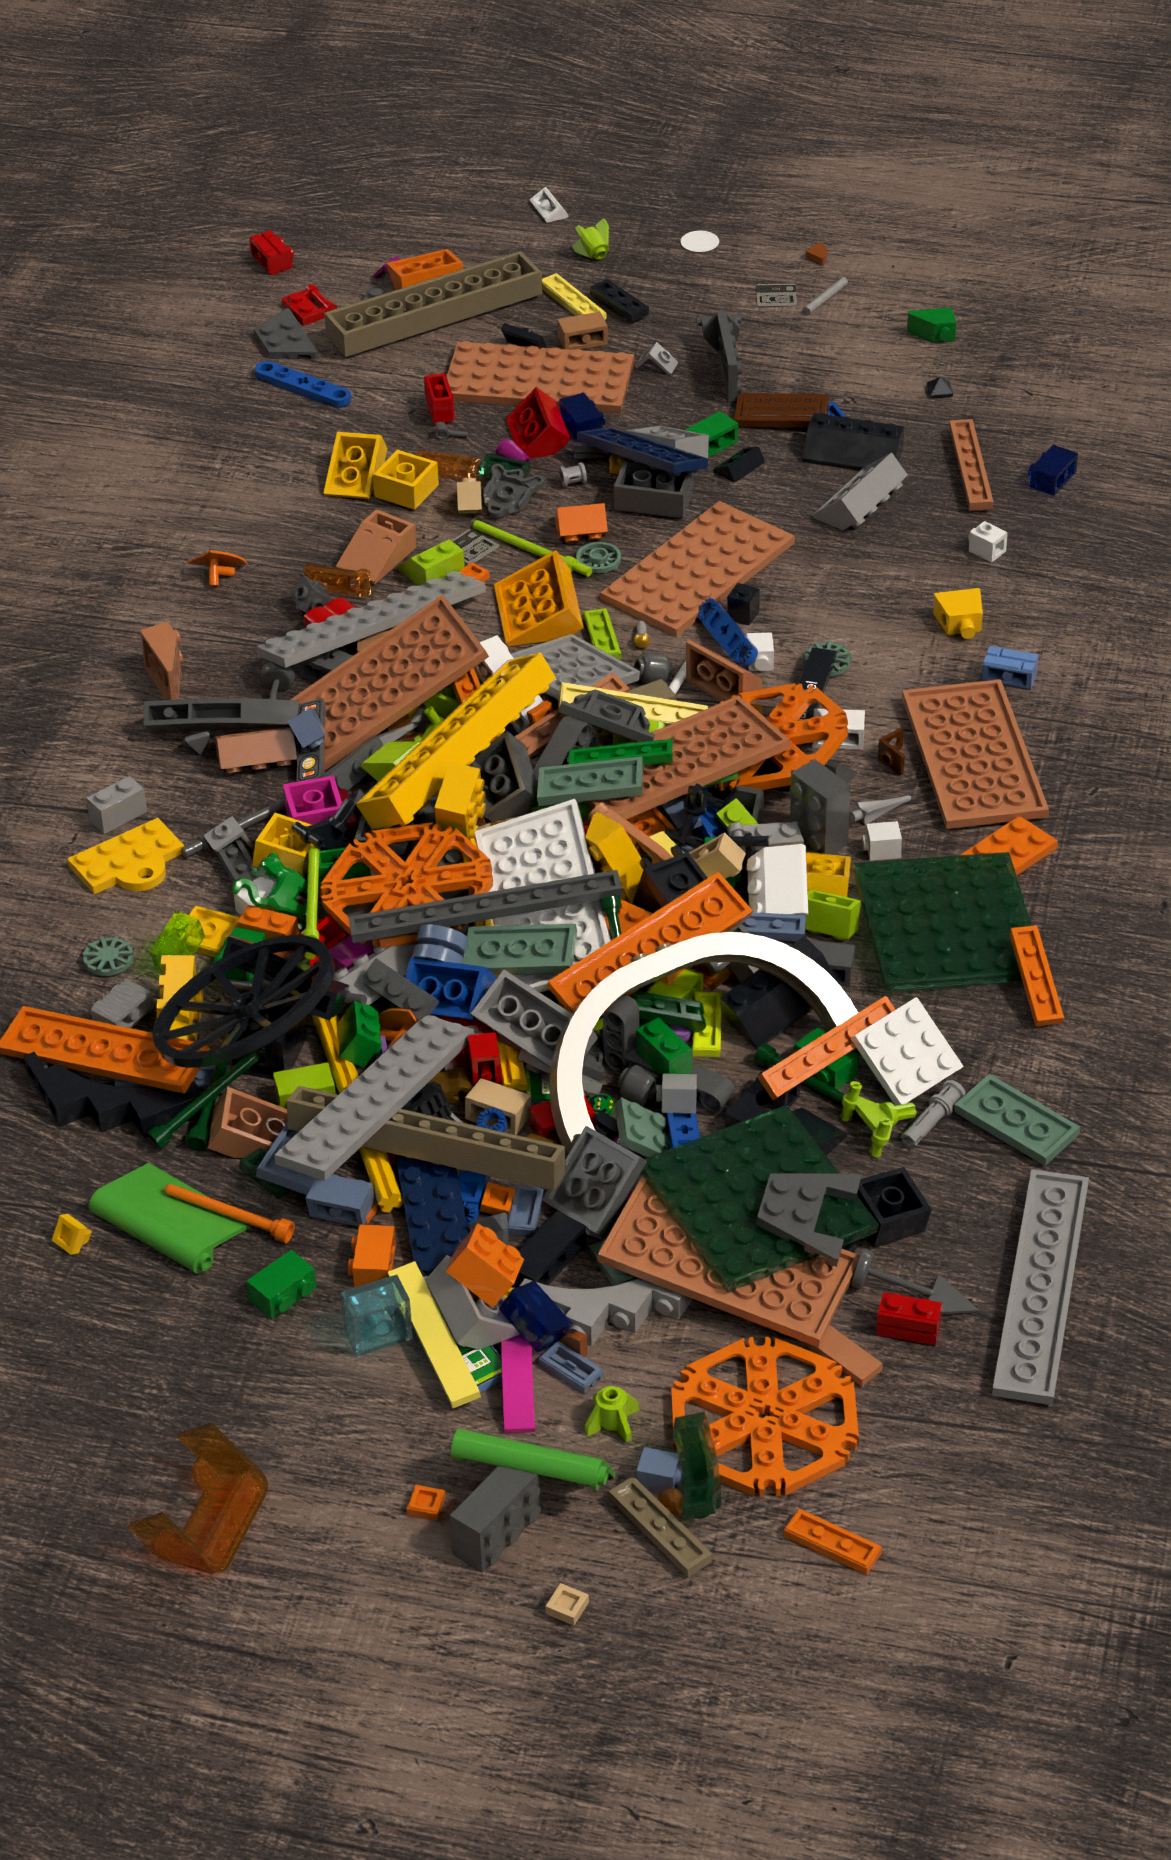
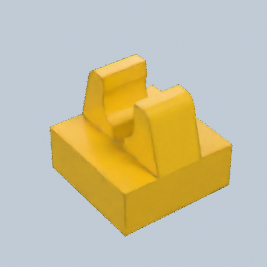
(70, 1234)

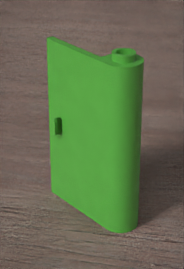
(161, 1221)
(530, 1458)

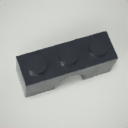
(754, 1102)

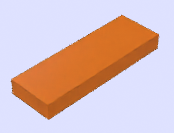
(832, 1541)

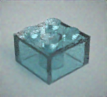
(377, 1315)

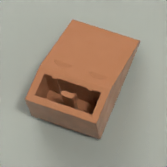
(379, 545)

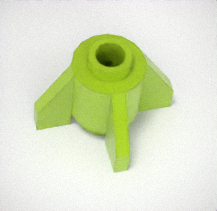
(593, 241)
(611, 1412)

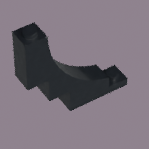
(110, 1106)

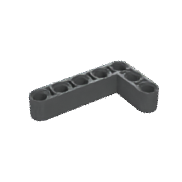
(620, 1053)

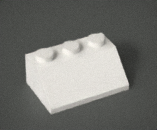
(778, 880)

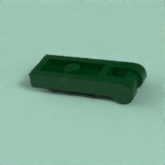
(670, 1010)

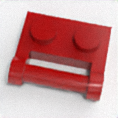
(304, 309)

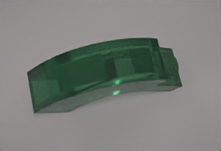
(699, 1466)

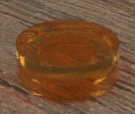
(672, 1500)

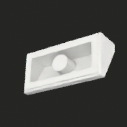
(548, 206)

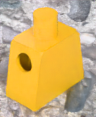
(959, 611)

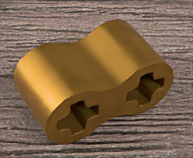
(455, 1084)

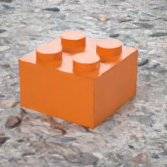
(485, 1264)

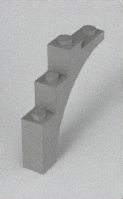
(621, 1305)

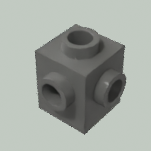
(309, 594)

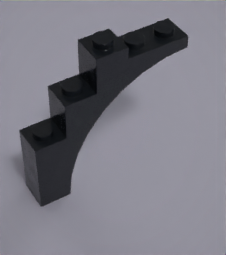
(329, 1005)

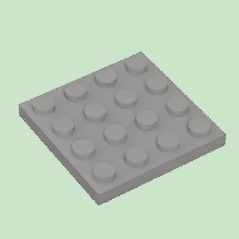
(579, 663)

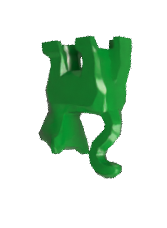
(284, 892)

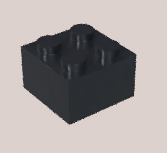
(895, 1205)

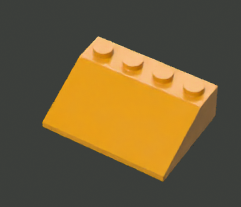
(538, 602)

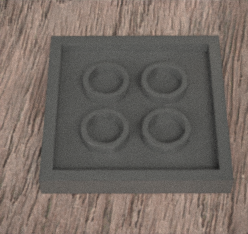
(595, 1180)

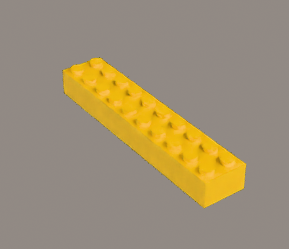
(456, 740)

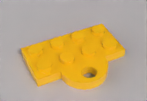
(128, 858)

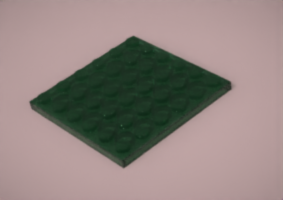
(942, 919)
(719, 1185)

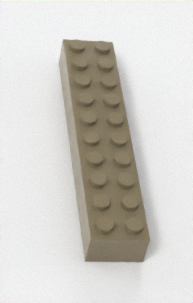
(433, 303)

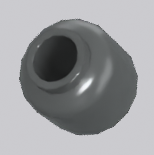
(653, 667)
(638, 1085)

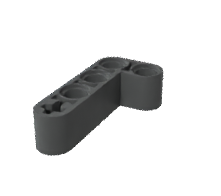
(568, 735)

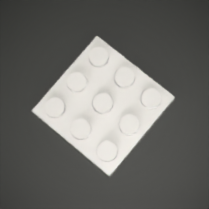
(907, 1052)

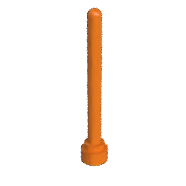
(280, 1229)

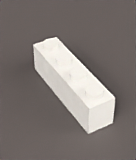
(498, 655)

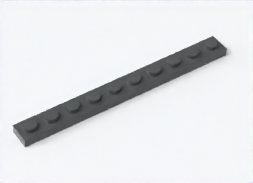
(485, 906)

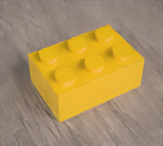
(461, 799)

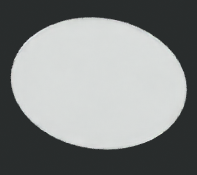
(699, 241)

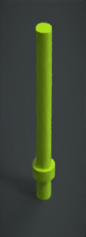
(572, 562)
(312, 897)

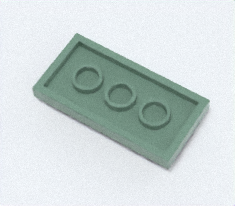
(590, 781)
(522, 948)
(1017, 1119)

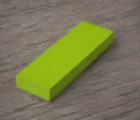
(601, 631)

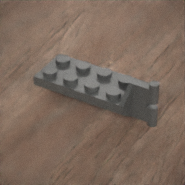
(721, 334)

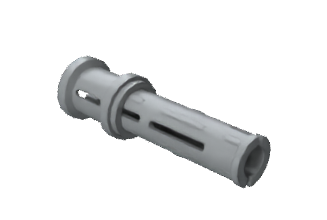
(939, 1107)

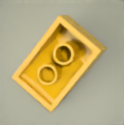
(353, 465)
(828, 873)

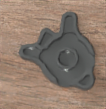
(509, 491)

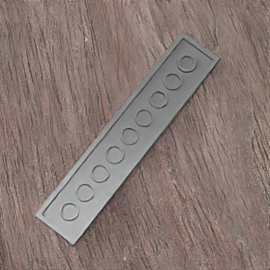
(367, 620)
(373, 1098)
(1041, 1287)

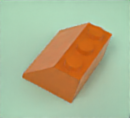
(423, 268)

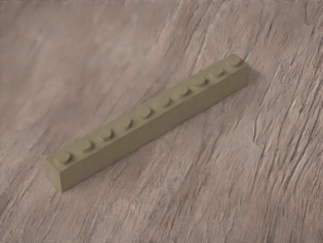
(449, 1143)

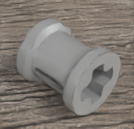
(572, 474)

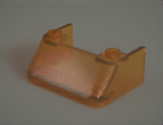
(224, 1512)

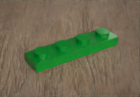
(651, 751)

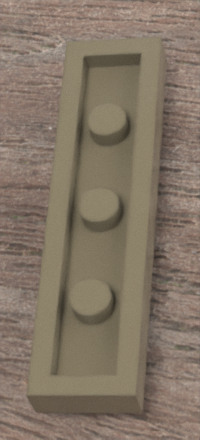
(660, 1526)

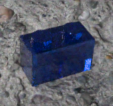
(580, 414)
(1053, 469)
(535, 1316)

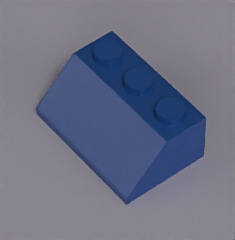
(453, 984)

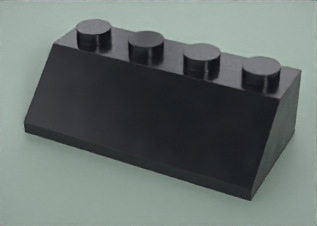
(850, 441)
(767, 1005)

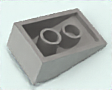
(681, 439)

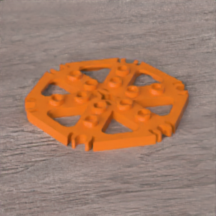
(785, 718)
(393, 873)
(786, 1417)

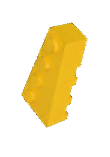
(176, 973)

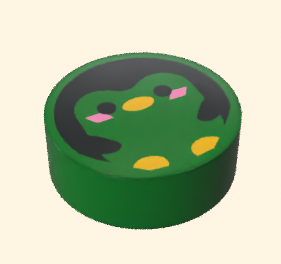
(602, 1102)

